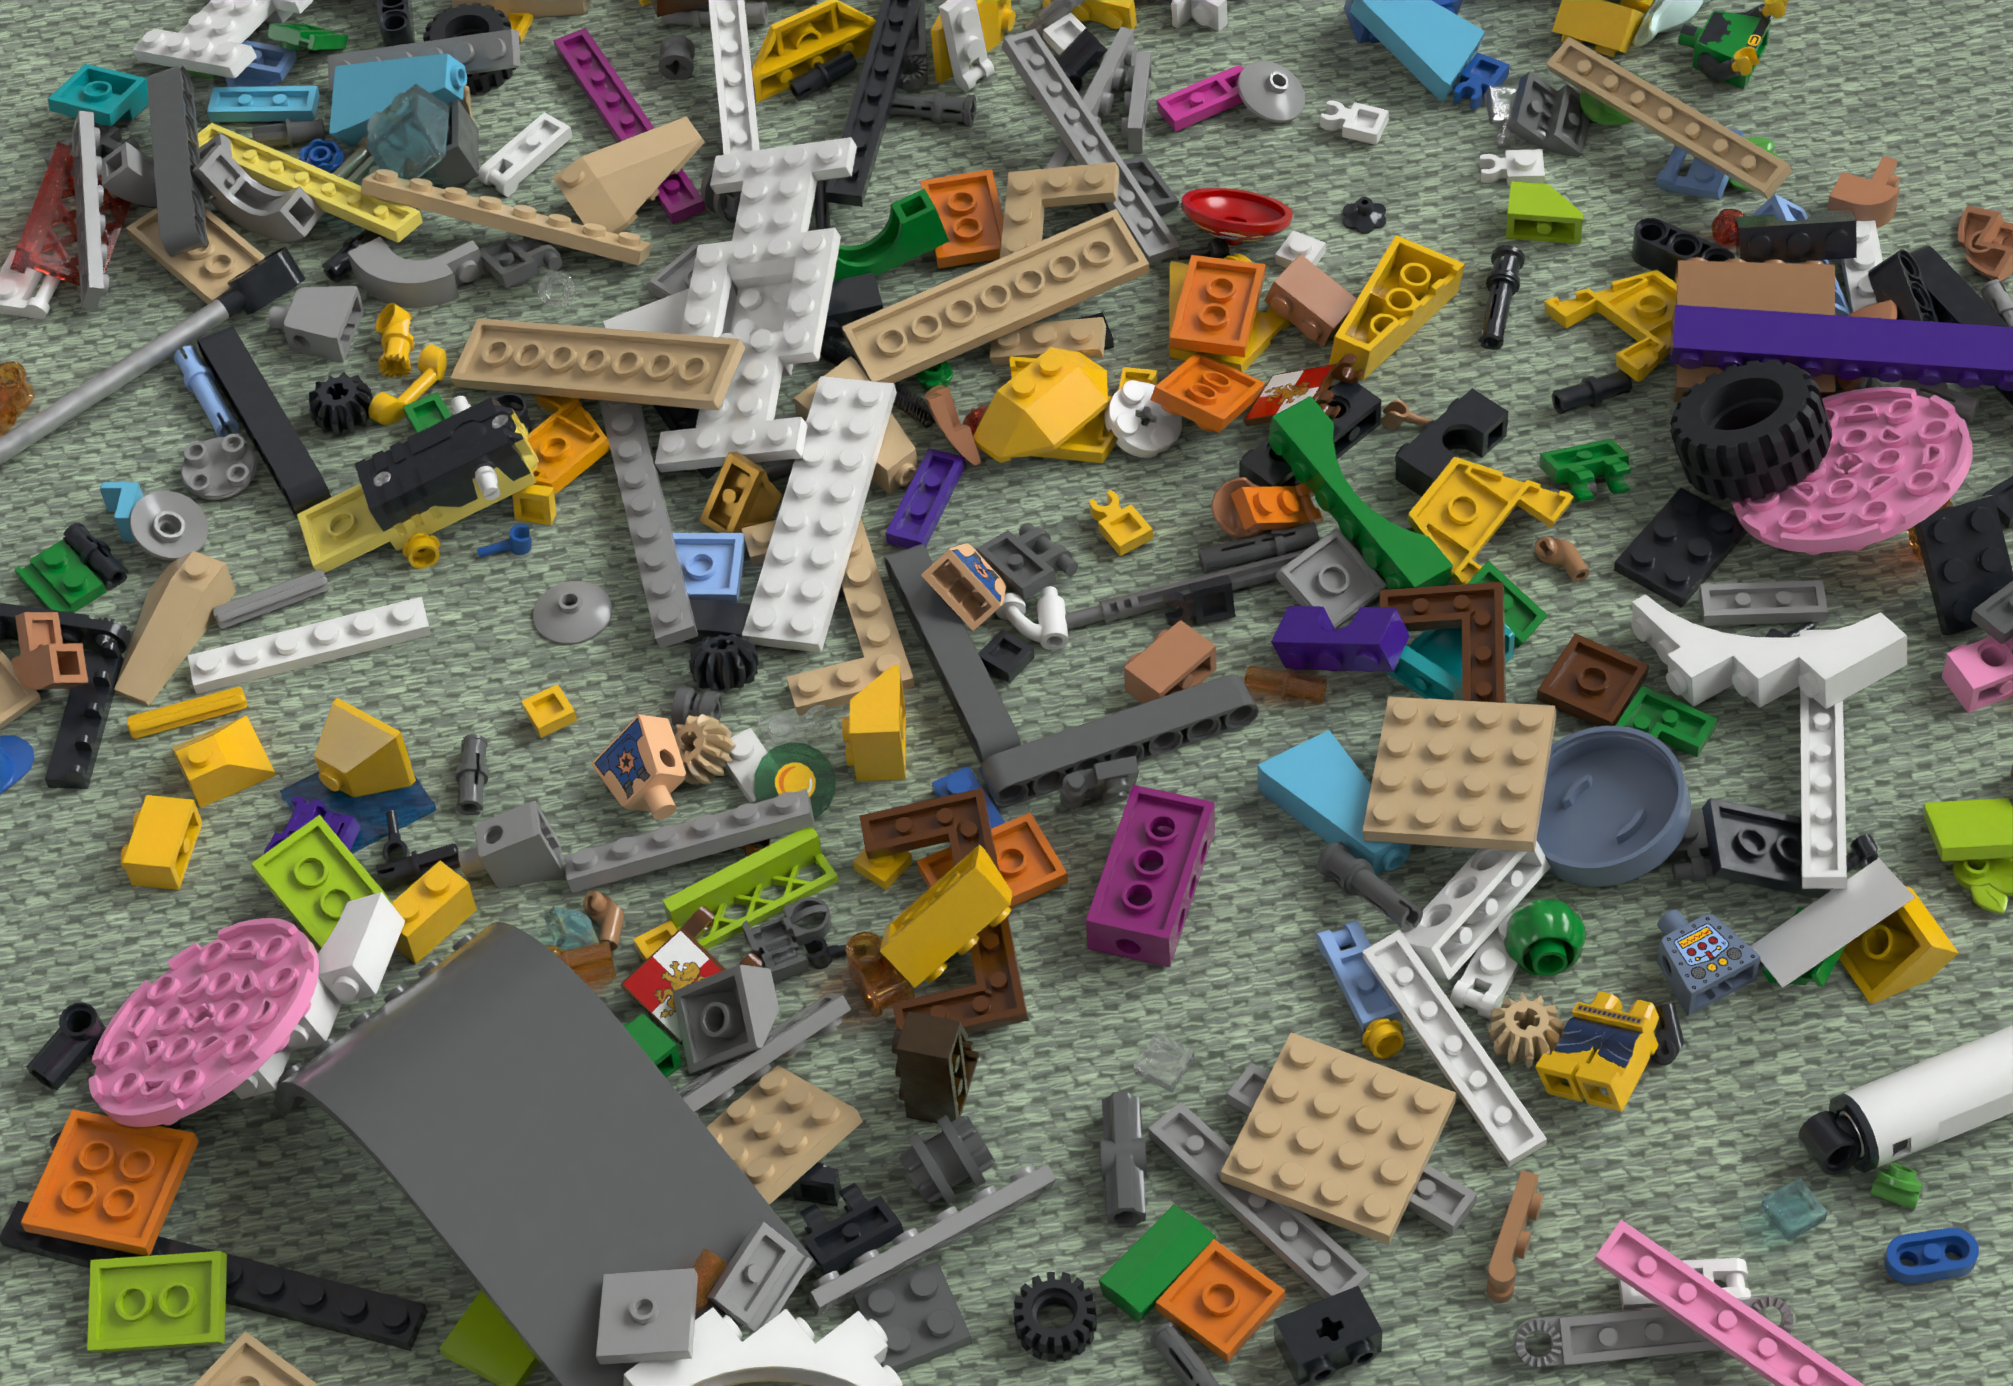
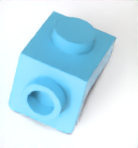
(121, 499)

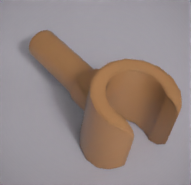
(1397, 412)

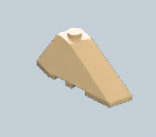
(618, 179)
(172, 622)

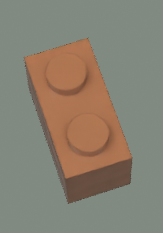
(1310, 300)
(1170, 664)

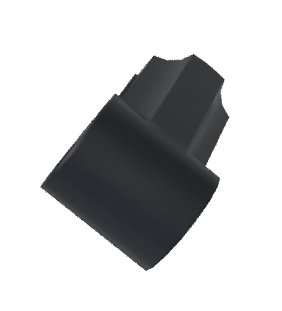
(1080, 57)
(68, 1045)

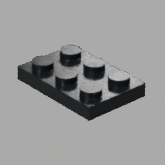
(1680, 547)
(1963, 559)
(1756, 847)

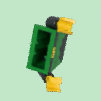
(1732, 42)

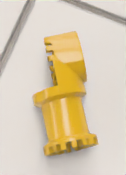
(396, 341)

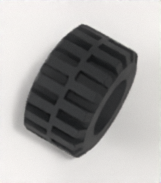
(469, 21)

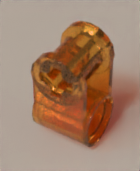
(12, 399)
(877, 978)

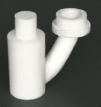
(1051, 612)

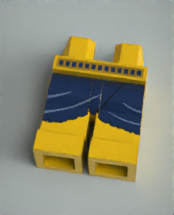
(1601, 1050)

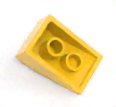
(995, 20)

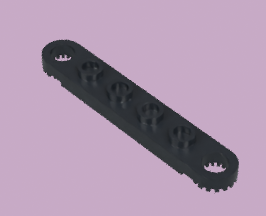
(74, 628)

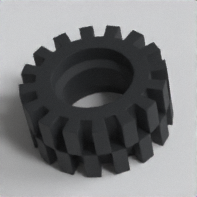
(1059, 1340)

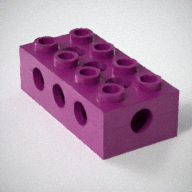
(1150, 876)

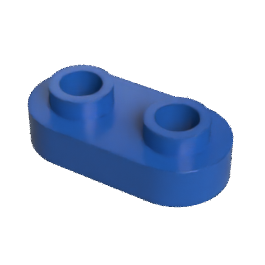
(1928, 1254)

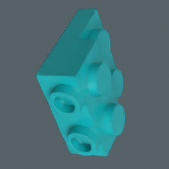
(101, 91)

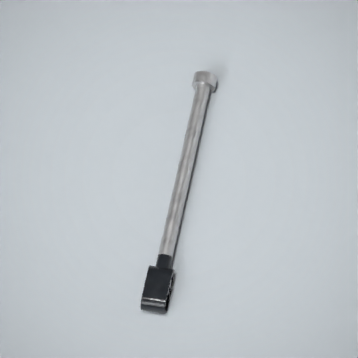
(248, 291)

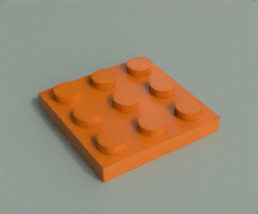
(110, 1183)

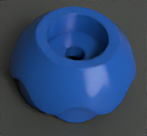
(322, 155)

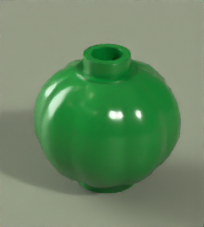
(1550, 932)

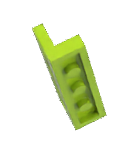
(750, 877)

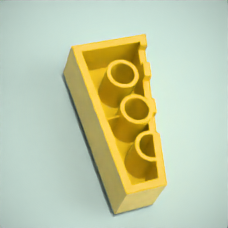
(1395, 303)

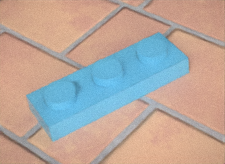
(263, 103)

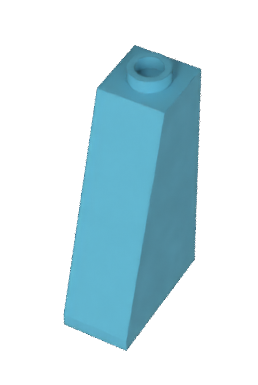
(1423, 38)
(372, 86)
(1328, 796)

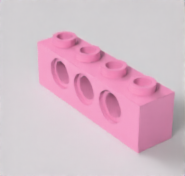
(1980, 672)

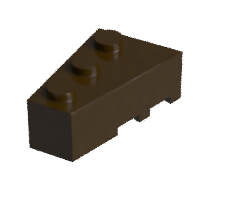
(933, 1066)

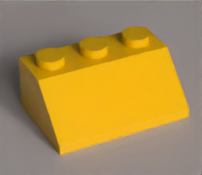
(947, 918)

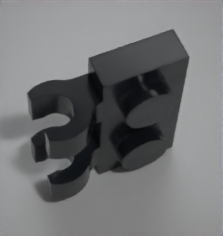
(851, 1235)

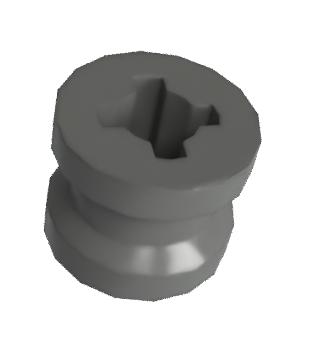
(676, 58)

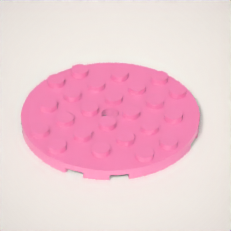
(1905, 465)
(204, 1023)

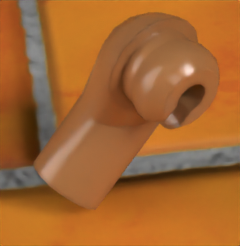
(1562, 554)
(606, 915)

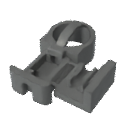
(780, 945)

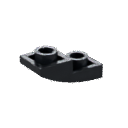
(717, 618)

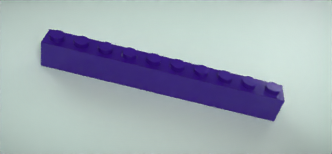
(1844, 345)

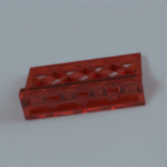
(43, 216)

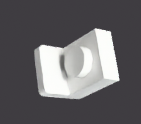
(1205, 12)

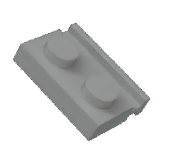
(759, 1277)

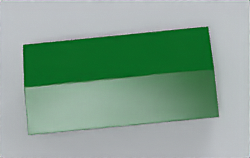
(1155, 1262)

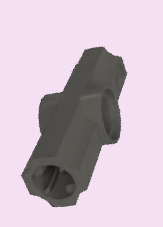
(1123, 1159)

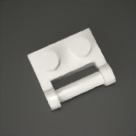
(18, 288)

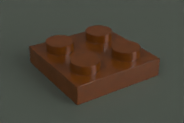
(1592, 682)

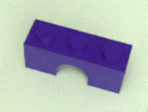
(1367, 644)

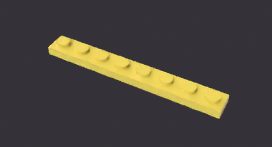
(325, 189)

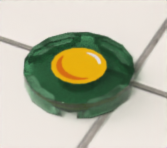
(793, 769)

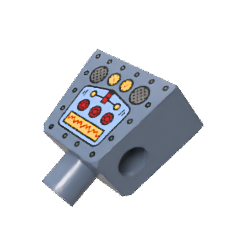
(1703, 960)

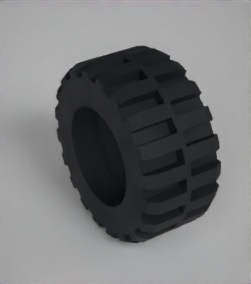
(1751, 430)

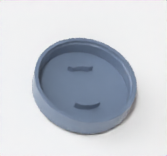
(1611, 806)

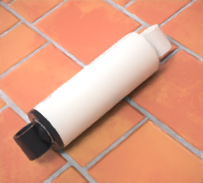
(1914, 1107)

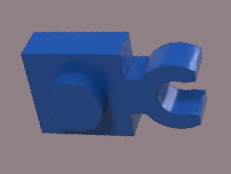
(1477, 78)

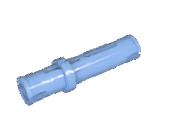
(200, 381)

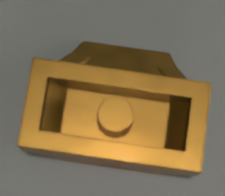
(740, 497)

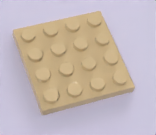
(1460, 774)
(1339, 1138)

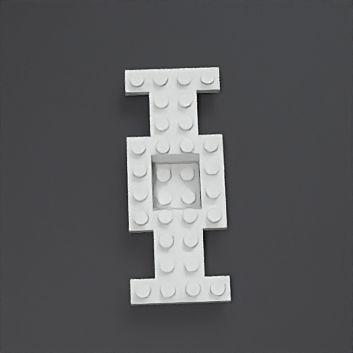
(215, 36)
(780, 301)

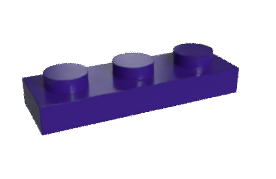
(925, 499)

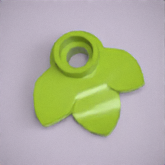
(1990, 884)

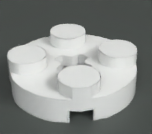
(1127, 427)

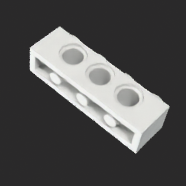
(1473, 907)

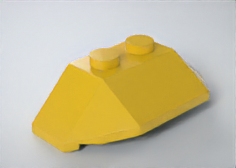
(808, 38)
(1043, 405)

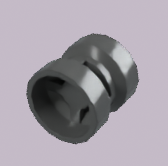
(688, 702)

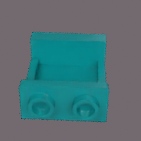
(1434, 663)

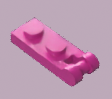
(1201, 99)

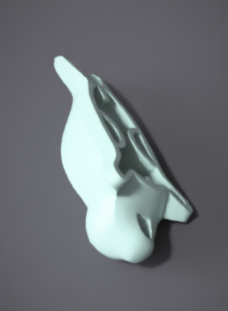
(1666, 17)

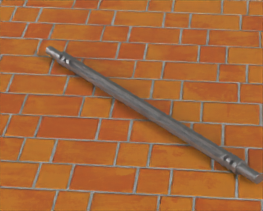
(1241, 577)

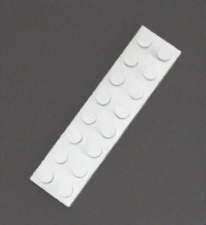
(820, 515)

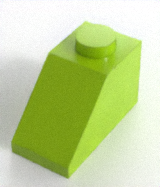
(1542, 214)

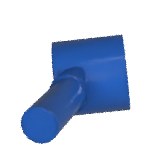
(519, 543)

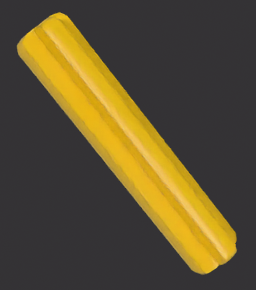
(186, 712)

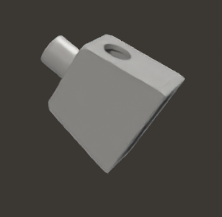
(320, 320)
(515, 848)

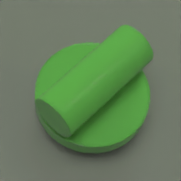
(1897, 1185)

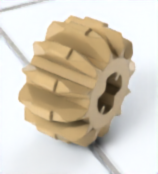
(703, 748)
(1524, 1029)

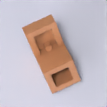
(1867, 198)
(44, 657)

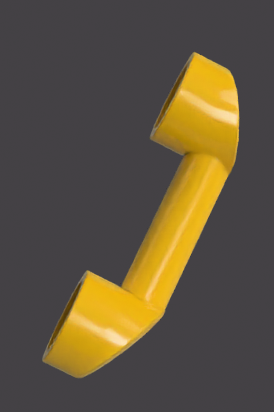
(388, 409)

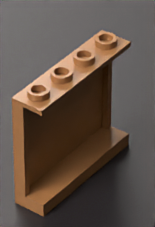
(1753, 287)

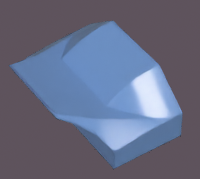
(267, 69)

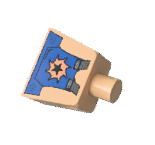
(967, 584)
(643, 766)

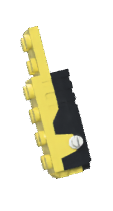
(424, 484)

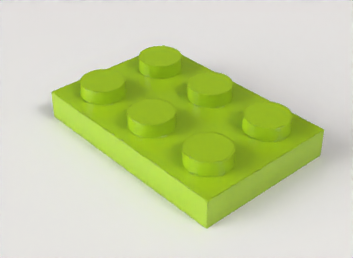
(314, 878)
(157, 1302)

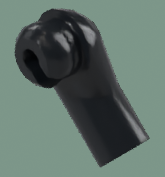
(1668, 1035)

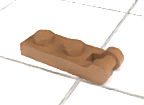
(1513, 1238)

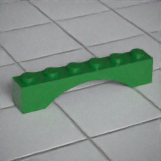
(1401, 556)

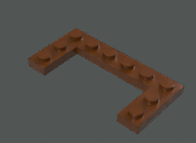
(1479, 613)
(964, 823)

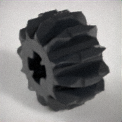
(340, 403)
(723, 662)

